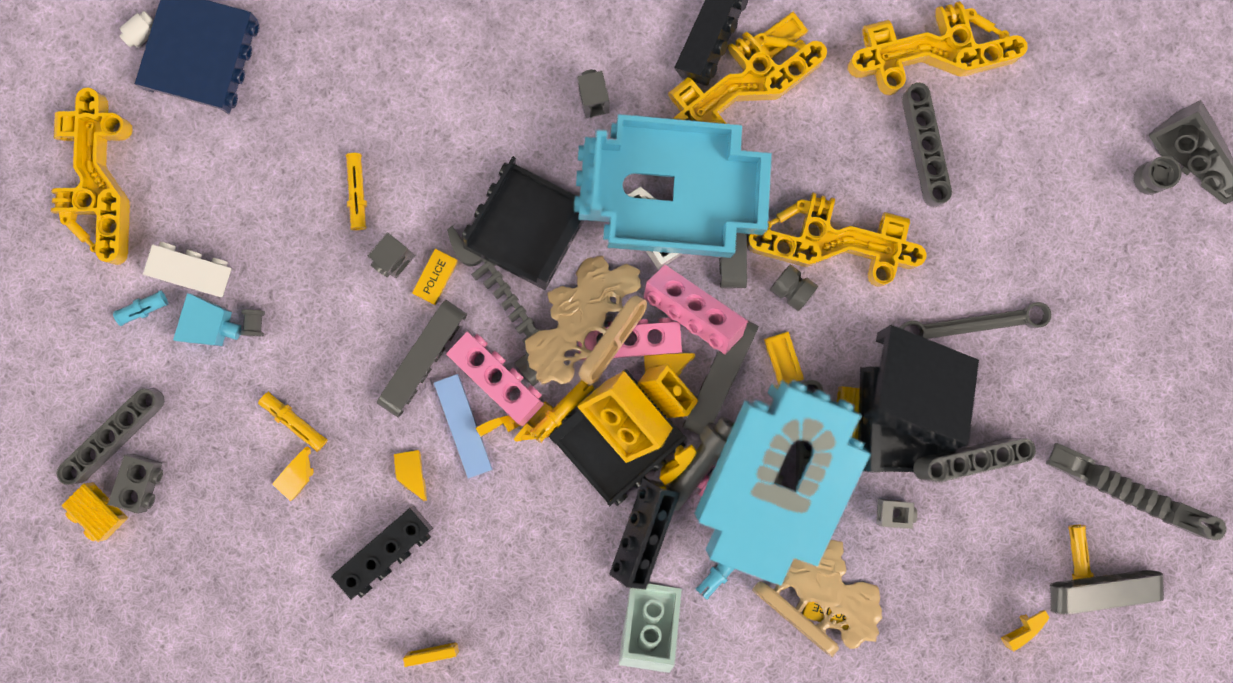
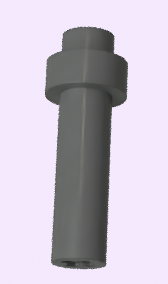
(713, 441)

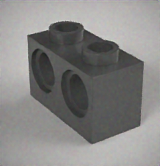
(593, 93)
(390, 256)
(130, 479)

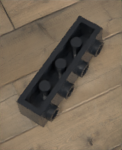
(709, 39)
(644, 534)
(382, 552)

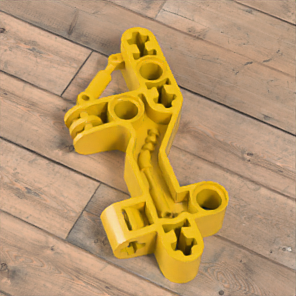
(942, 52)
(749, 84)
(90, 130)
(880, 247)

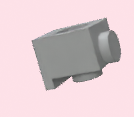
(907, 515)

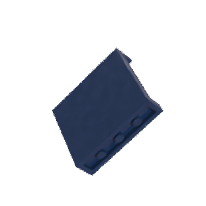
(198, 52)

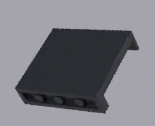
(524, 225)
(924, 389)
(887, 448)
(602, 464)

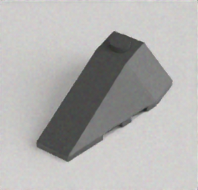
(1199, 147)

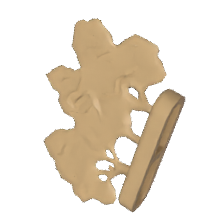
(583, 311)
(825, 587)

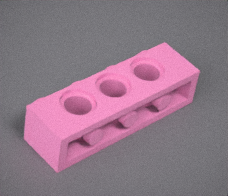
(695, 309)
(669, 344)
(464, 354)

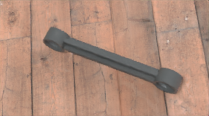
(982, 323)

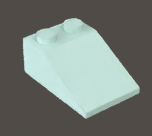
(651, 628)

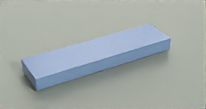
(463, 426)

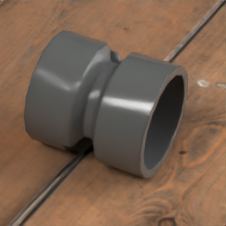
(1157, 175)
(794, 288)

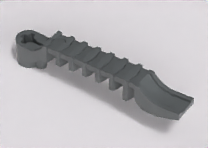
(526, 326)
(1134, 494)

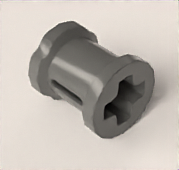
(252, 323)

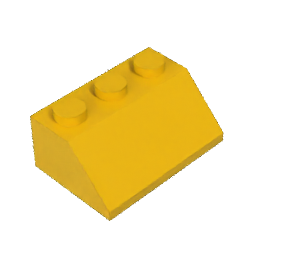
(625, 417)

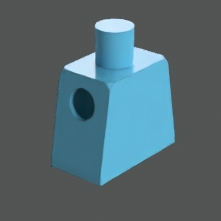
(205, 323)

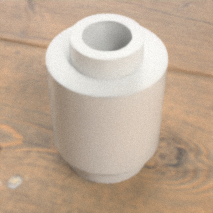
(136, 29)

